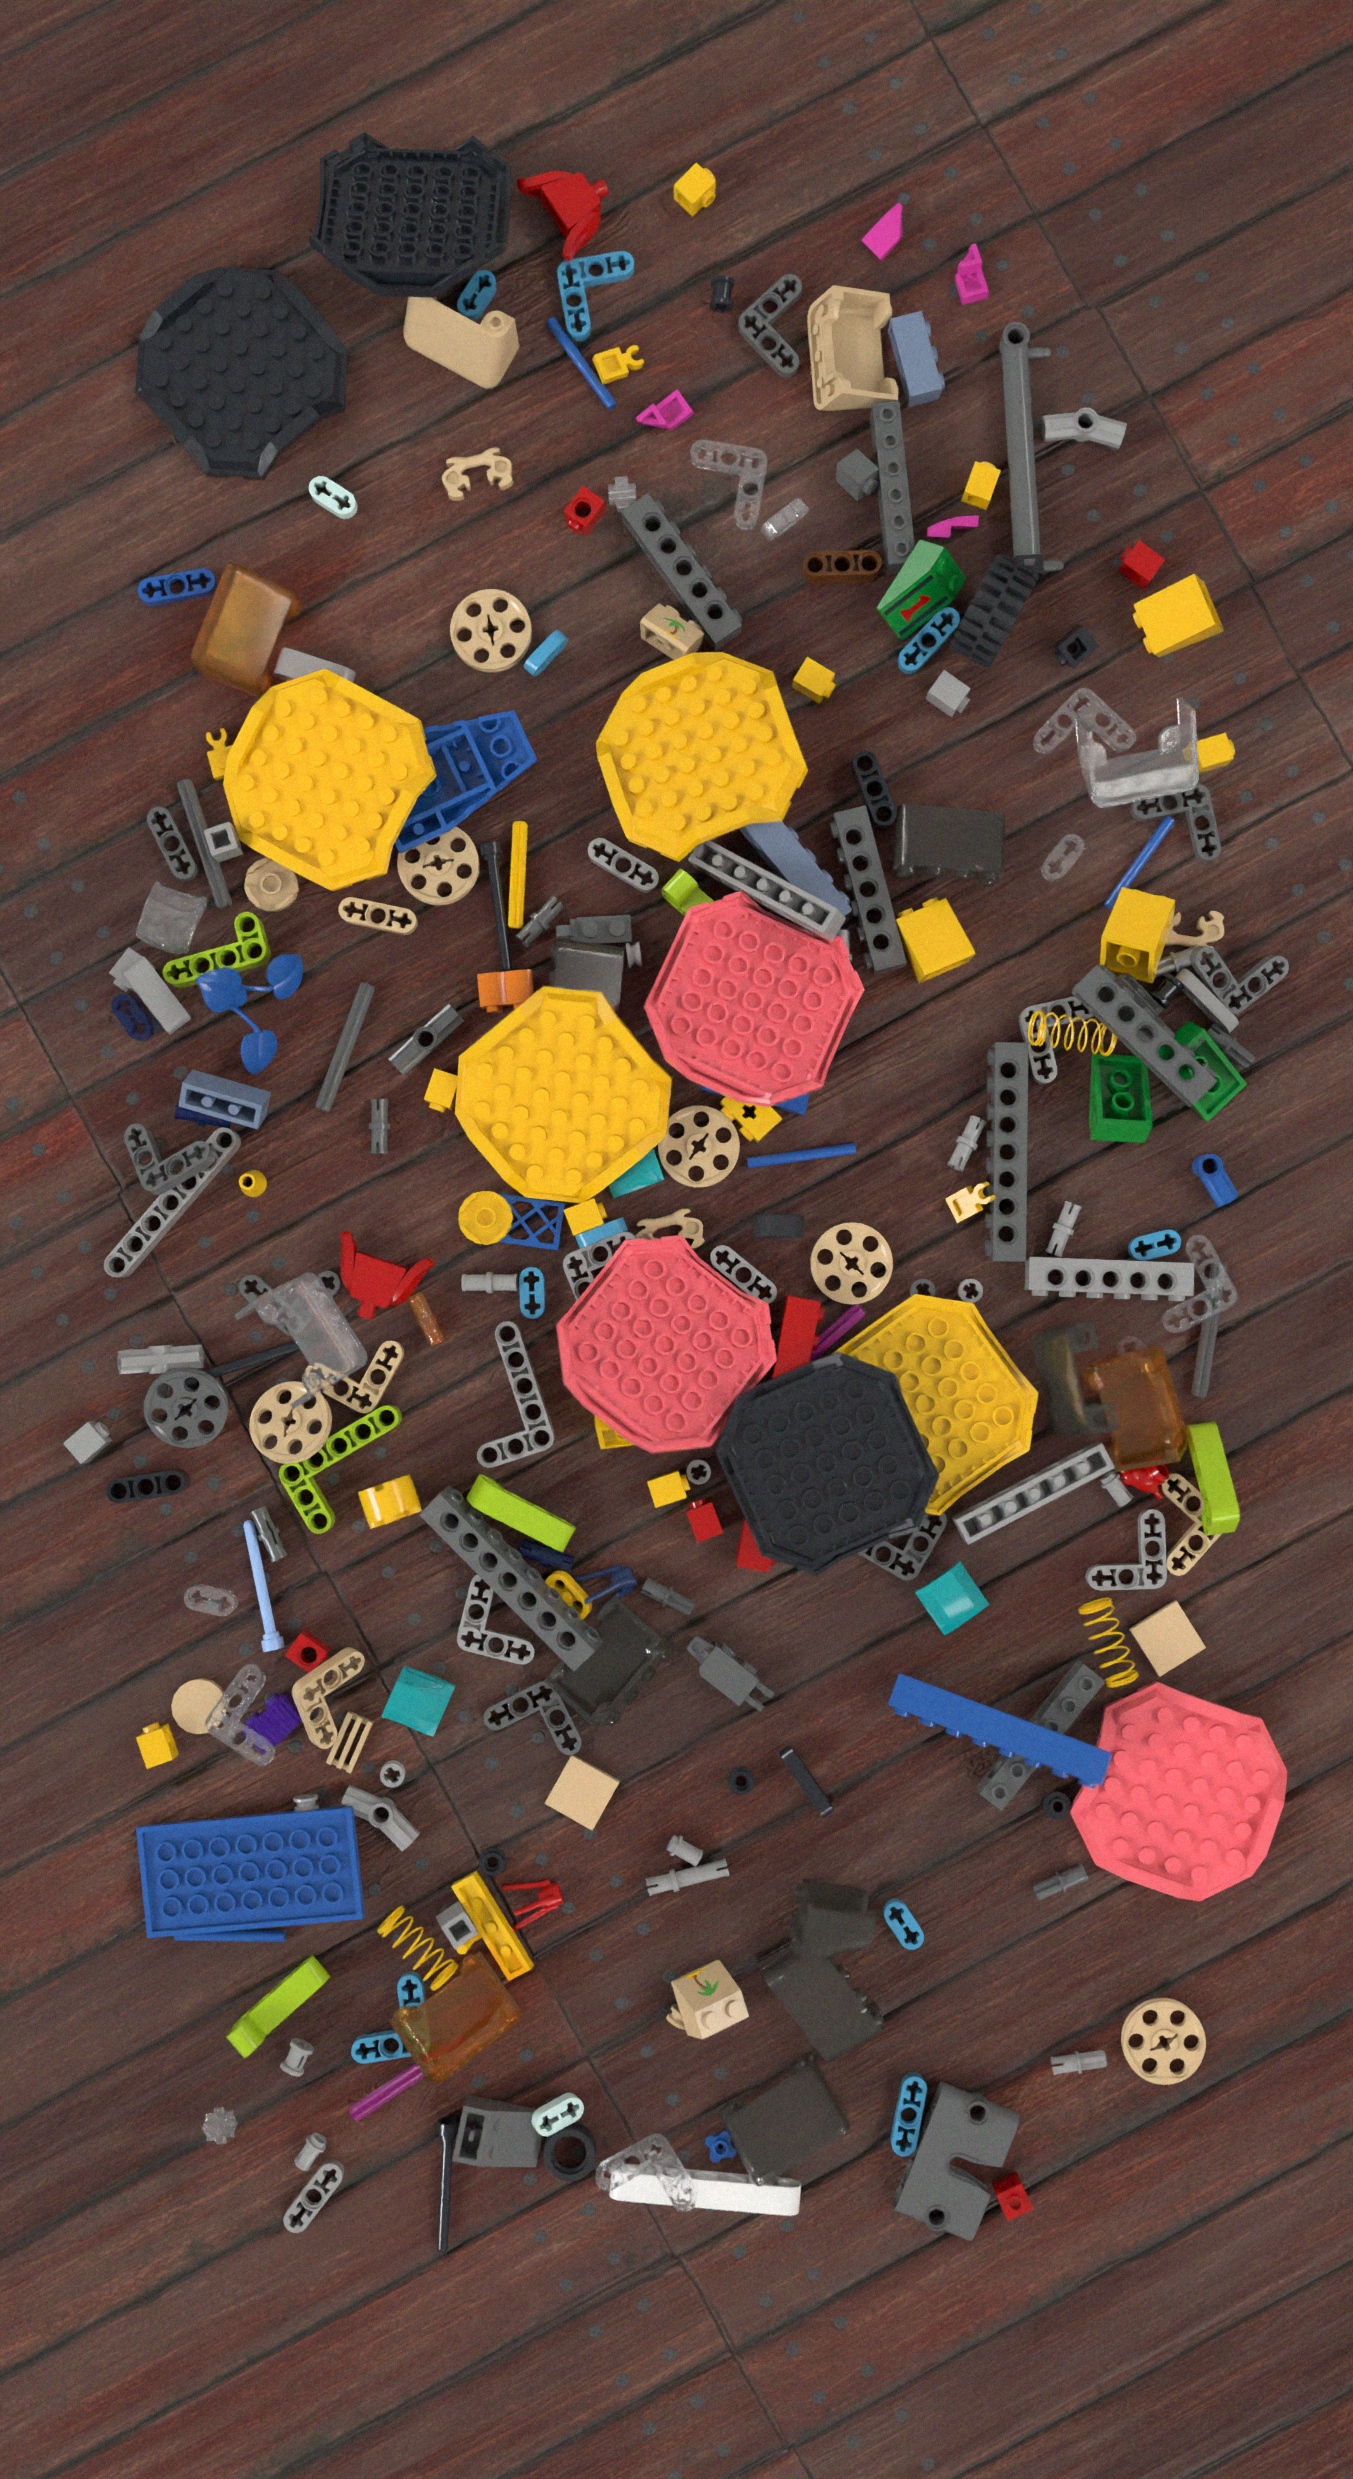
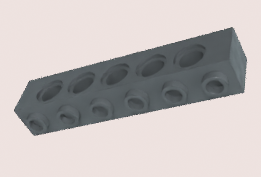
(892, 484)
(649, 511)
(858, 822)
(1147, 1051)
(1056, 1714)

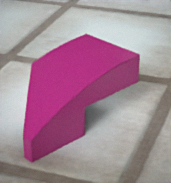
(885, 233)
(970, 278)
(668, 413)
(943, 528)

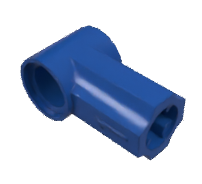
(1216, 1181)

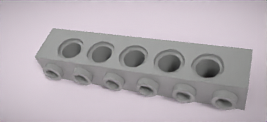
(767, 889)
(1179, 1274)
(1033, 1492)

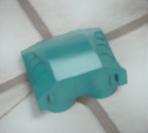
(640, 1175)
(952, 1598)
(418, 1700)

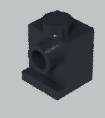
(1083, 643)

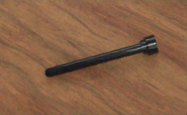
(491, 852)
(245, 1362)
(447, 2129)

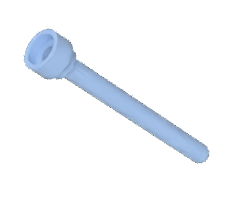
(272, 1639)

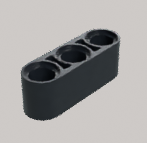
(873, 777)
(135, 1488)

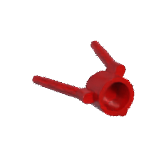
(549, 1898)

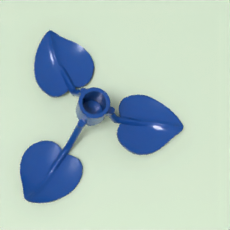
(223, 990)

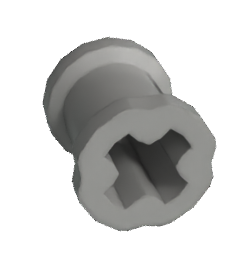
(297, 2057)

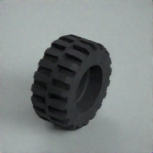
(994, 610)

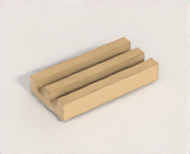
(340, 1763)

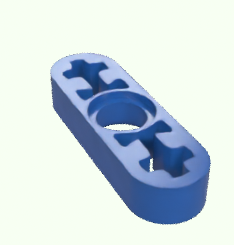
(159, 597)

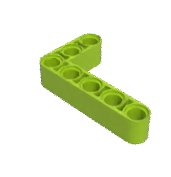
(331, 1456)

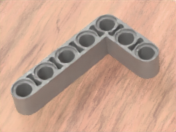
(523, 1401)

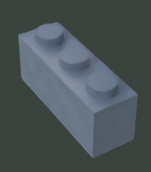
(916, 358)
(224, 1099)

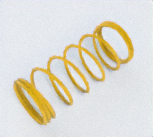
(1042, 1033)
(1098, 1605)
(386, 1928)

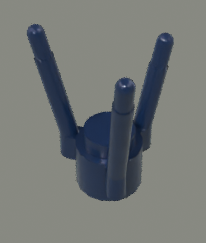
(622, 1580)

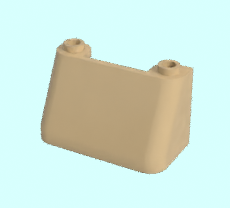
(460, 344)
(848, 349)

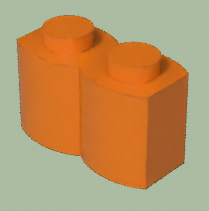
(505, 989)

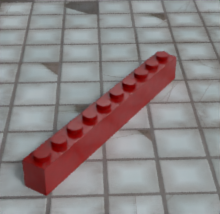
(793, 1349)

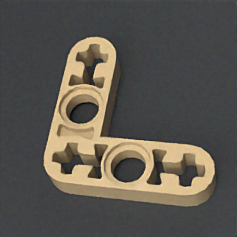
(366, 1386)
(1175, 1551)
(316, 1695)

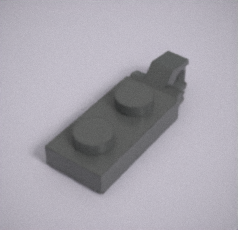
(598, 929)

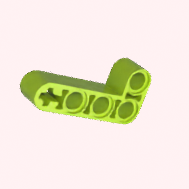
(683, 892)
(216, 956)
(1214, 1479)
(519, 1513)
(277, 2005)

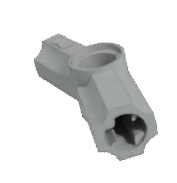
(1066, 427)
(160, 1359)
(395, 1826)

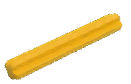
(517, 874)

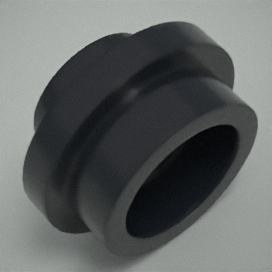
(744, 1788)
(1053, 1797)
(492, 1870)

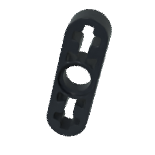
(806, 1781)

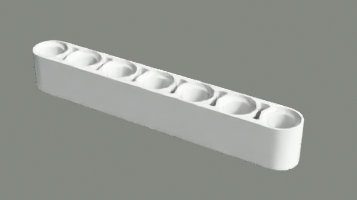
(716, 2191)

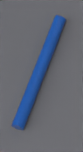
(581, 363)
(1141, 860)
(801, 1155)
(237, 1935)

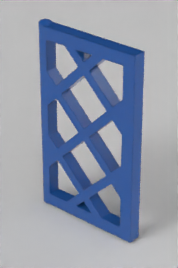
(532, 1241)

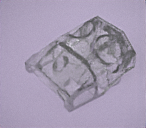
(170, 919)

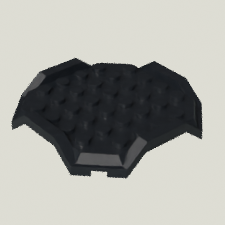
(411, 215)
(240, 369)
(826, 1462)

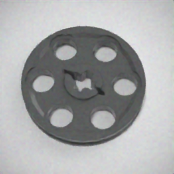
(190, 1418)

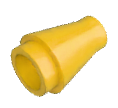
(258, 1186)

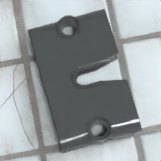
(950, 2133)

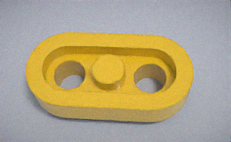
(570, 1592)

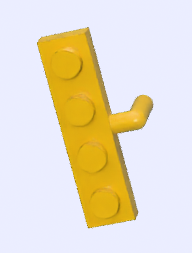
(491, 1926)

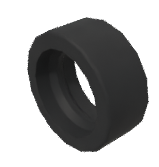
(778, 1226)
(575, 2172)

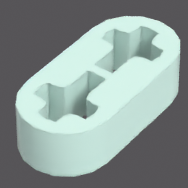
(336, 492)
(557, 2113)

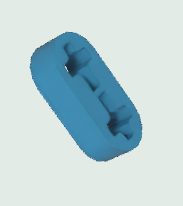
(472, 292)
(546, 653)
(601, 1232)
(1152, 1239)
(539, 1292)
(898, 1927)

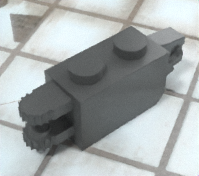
(1142, 998)
(727, 1672)

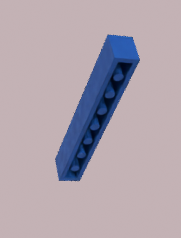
(1000, 1729)

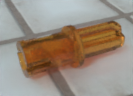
(426, 1319)

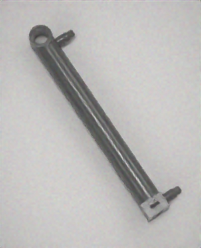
(1021, 447)

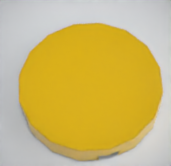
(485, 1217)

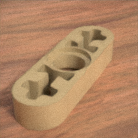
(357, 918)

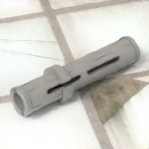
(687, 1877)

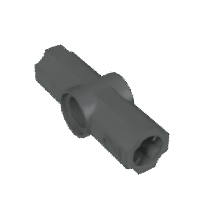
(440, 1026)

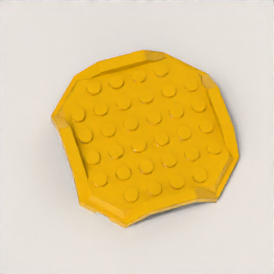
(699, 752)
(326, 778)
(562, 1096)
(958, 1387)

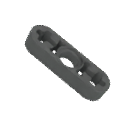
(183, 847)

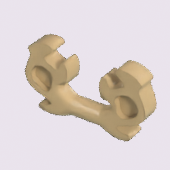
(454, 480)
(1211, 931)
(691, 1227)

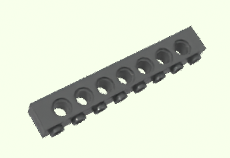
(1017, 1057)
(514, 1592)

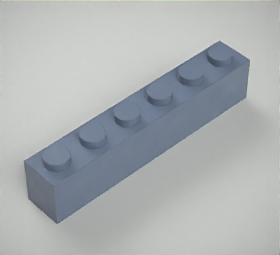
(793, 863)

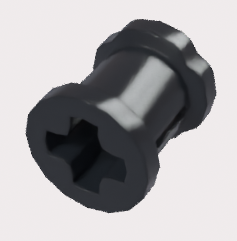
(722, 294)
(1166, 990)

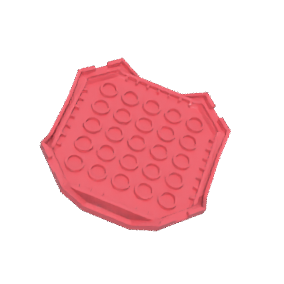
(752, 1002)
(663, 1346)
(1183, 1795)

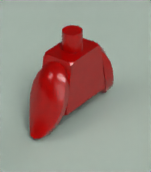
(570, 203)
(376, 1279)

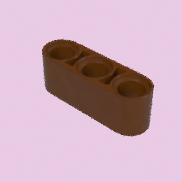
(853, 560)

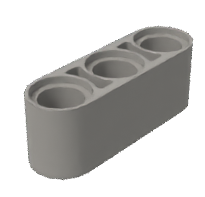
(295, 664)
(156, 995)

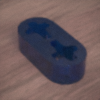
(137, 1013)

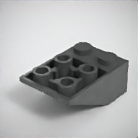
(497, 2134)

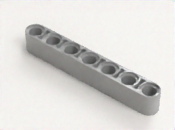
(169, 1217)

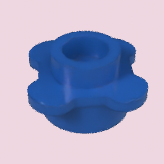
(714, 2140)

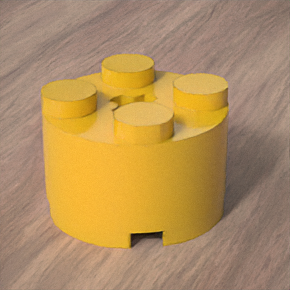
(390, 1501)

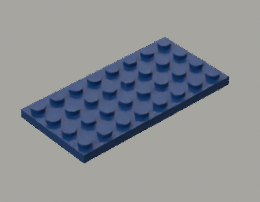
(250, 1872)

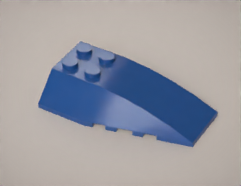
(471, 766)

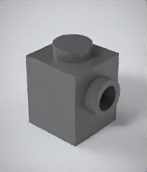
(857, 475)

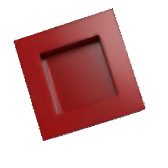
(584, 500)
(1140, 564)
(704, 1519)
(297, 1655)
(1012, 2196)

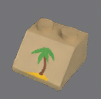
(670, 633)
(709, 2000)

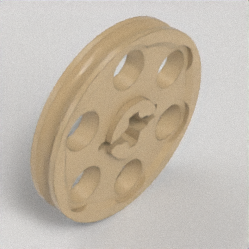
(479, 624)
(448, 874)
(712, 1145)
(864, 1263)
(287, 1435)
(1152, 2049)

